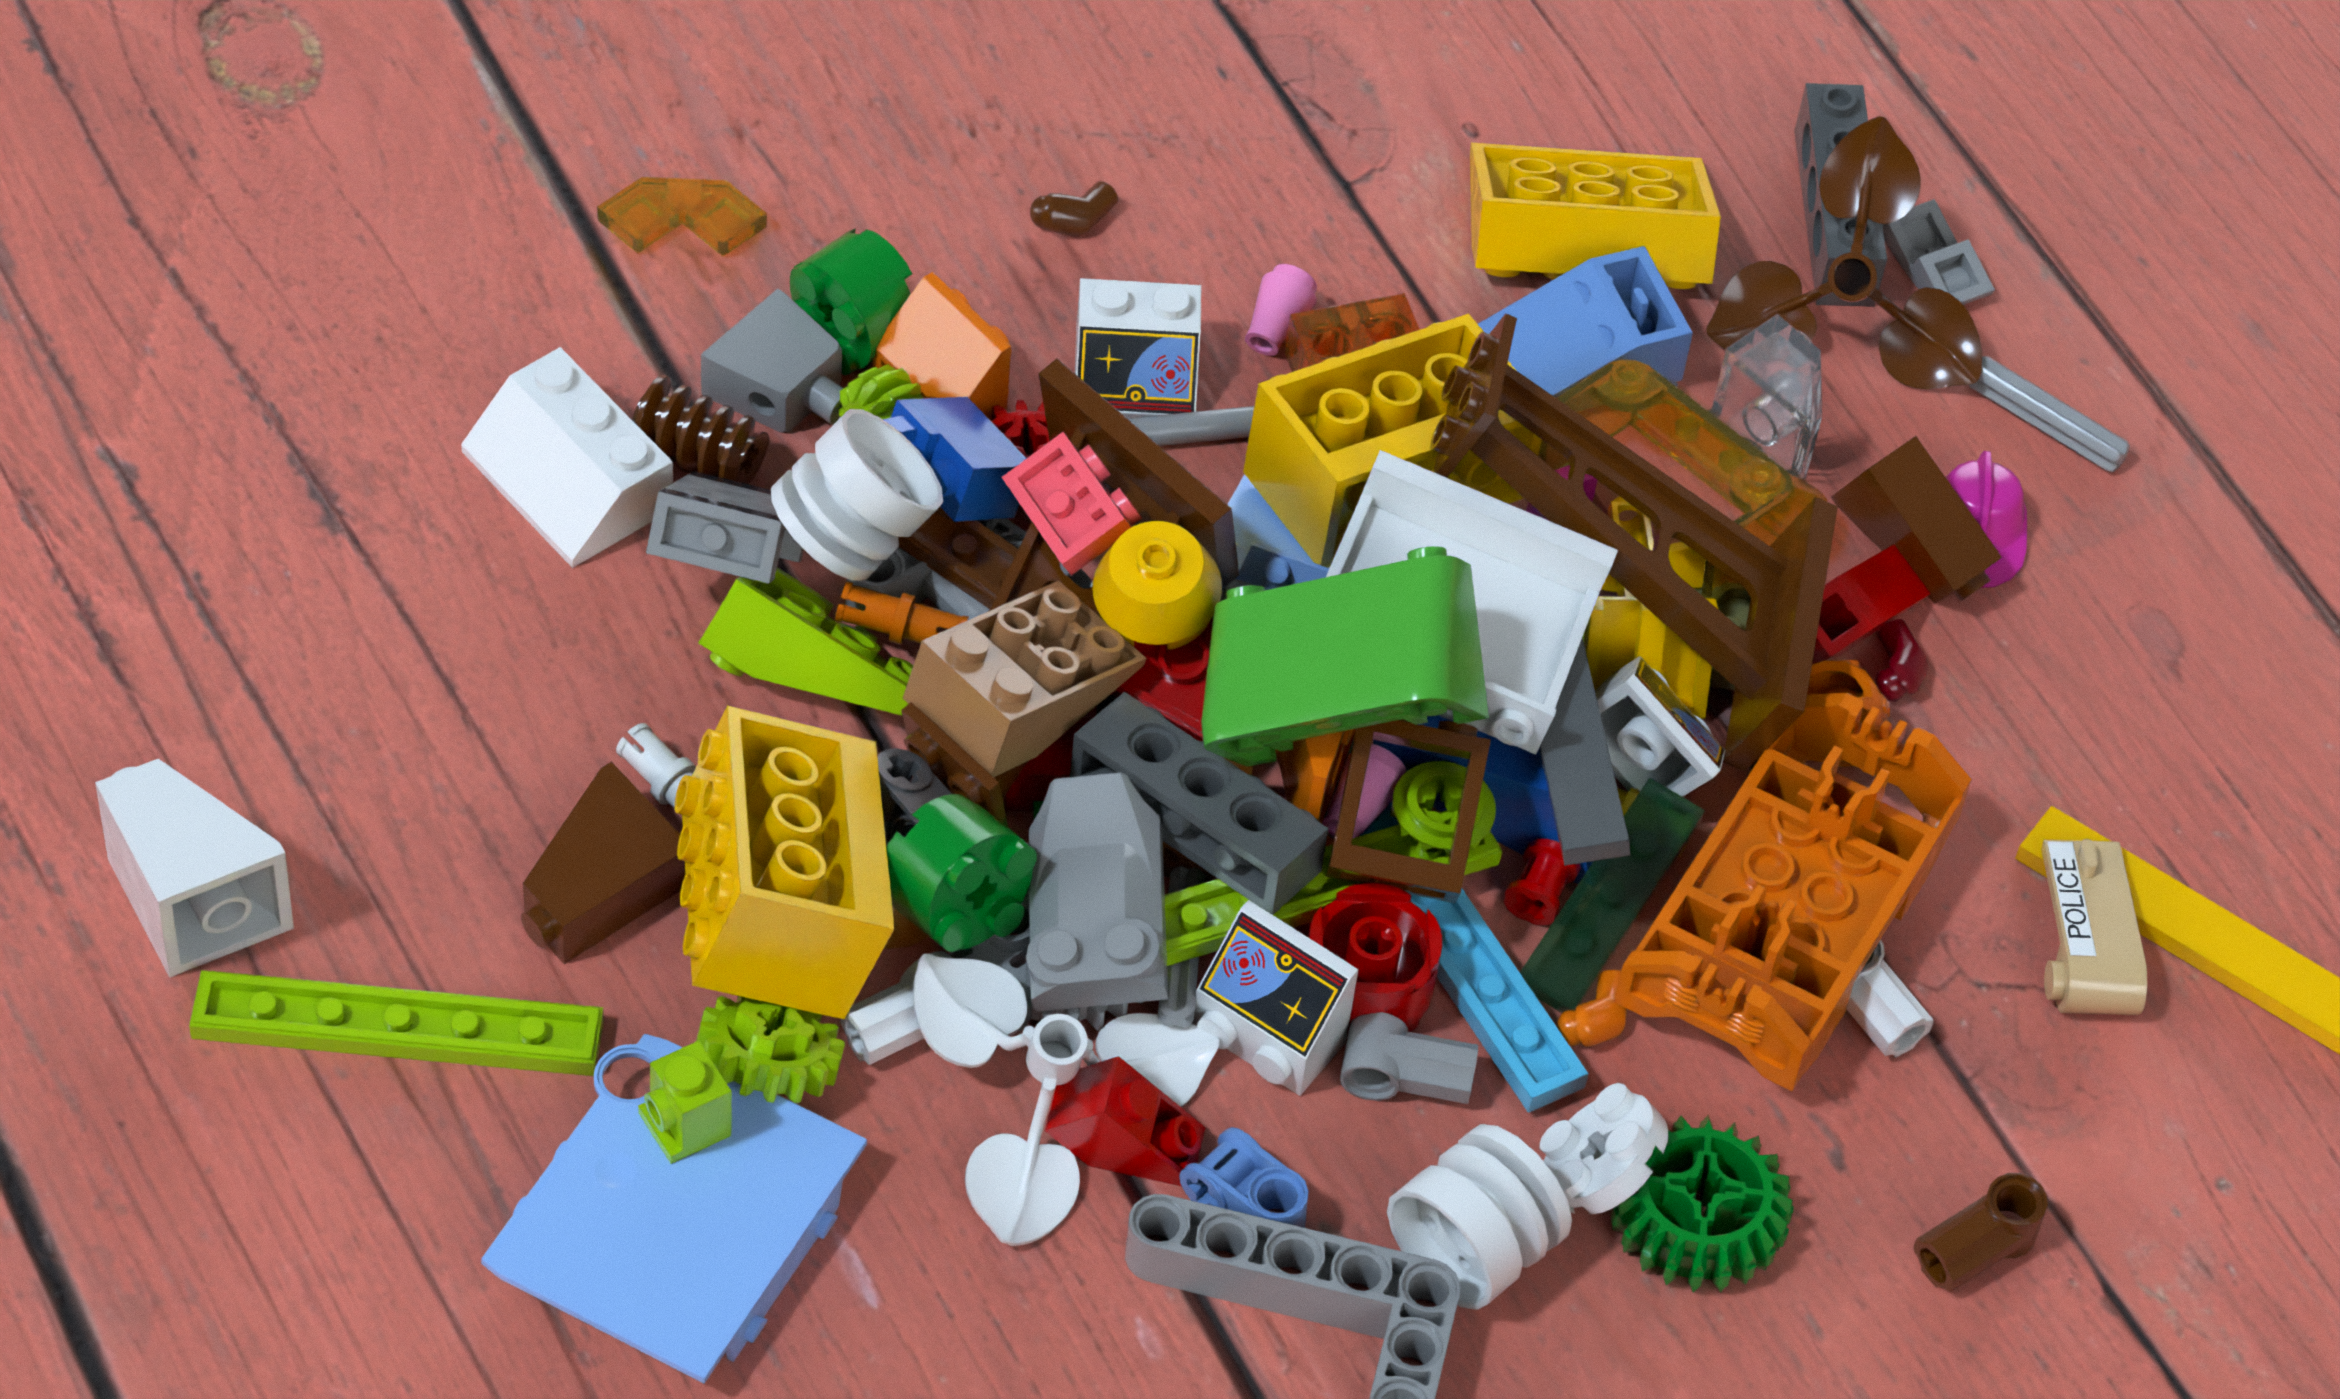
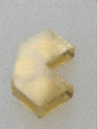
(659, 205)

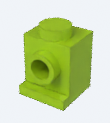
(686, 1103)

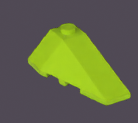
(788, 639)

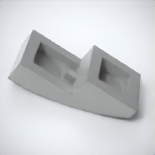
(1933, 257)

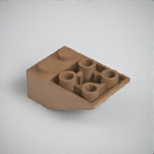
(1019, 675)

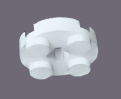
(1605, 1149)

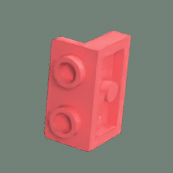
(1069, 502)

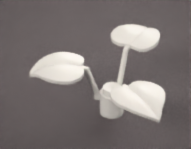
(976, 1005)

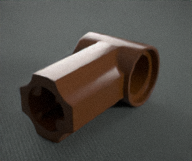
(1982, 1234)

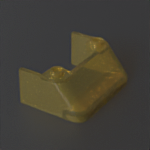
(1701, 441)

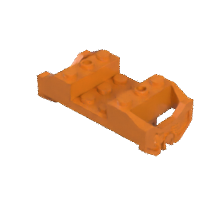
(1798, 887)

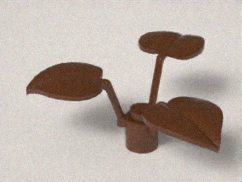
(1876, 180)

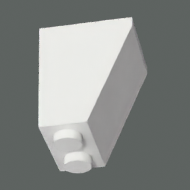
(191, 866)

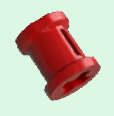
(1540, 884)

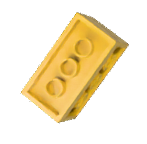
(1327, 422)
(784, 863)

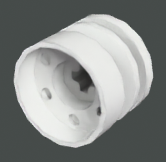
(856, 495)
(1482, 1212)

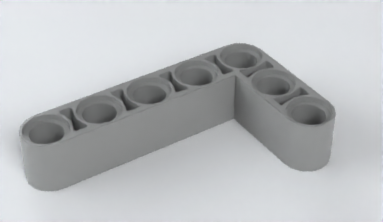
(1316, 1294)

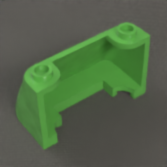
(1343, 656)

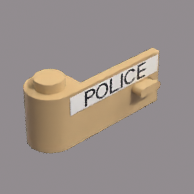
(2100, 946)

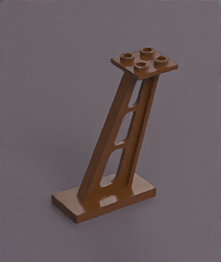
(1158, 491)
(1785, 580)

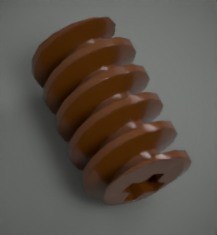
(695, 437)

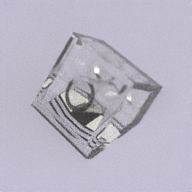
(1774, 391)

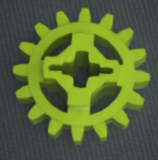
(771, 1047)

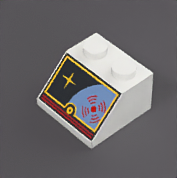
(1140, 344)
(1654, 732)
(1276, 999)

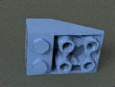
(1595, 316)

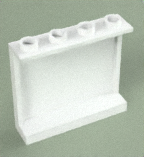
(1528, 577)

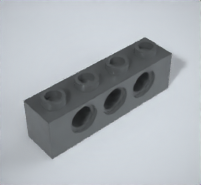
(1822, 122)
(1205, 803)

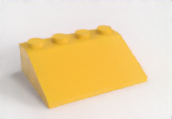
(1570, 205)

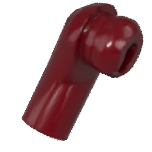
(1907, 661)

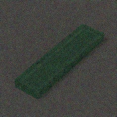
(1610, 899)

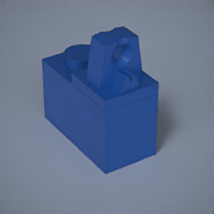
(964, 454)

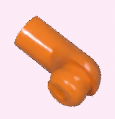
(1596, 1019)

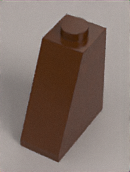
(1916, 508)
(601, 868)

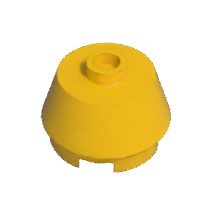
(1157, 585)

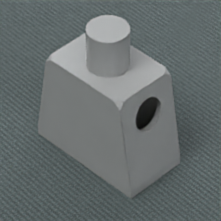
(775, 366)

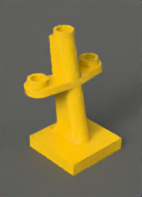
(1626, 629)

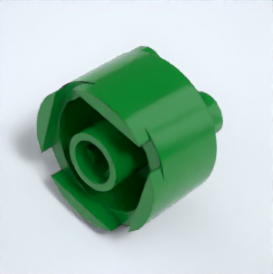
(852, 292)
(959, 873)

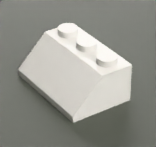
(568, 458)

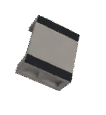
(721, 527)

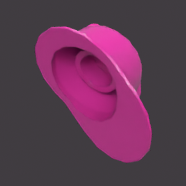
(1998, 506)

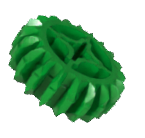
(1738, 1193)

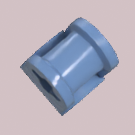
(1246, 1180)

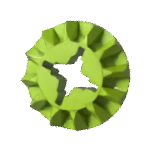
(1415, 798)

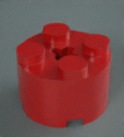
(1388, 943)

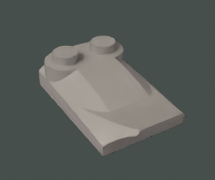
(1096, 896)

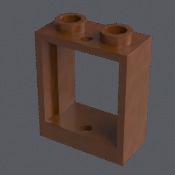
(1405, 872)

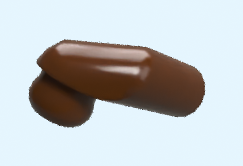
(1071, 213)

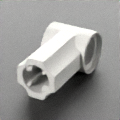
(1887, 1007)
(885, 1020)

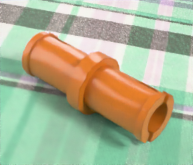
(894, 615)

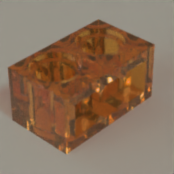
(1345, 329)

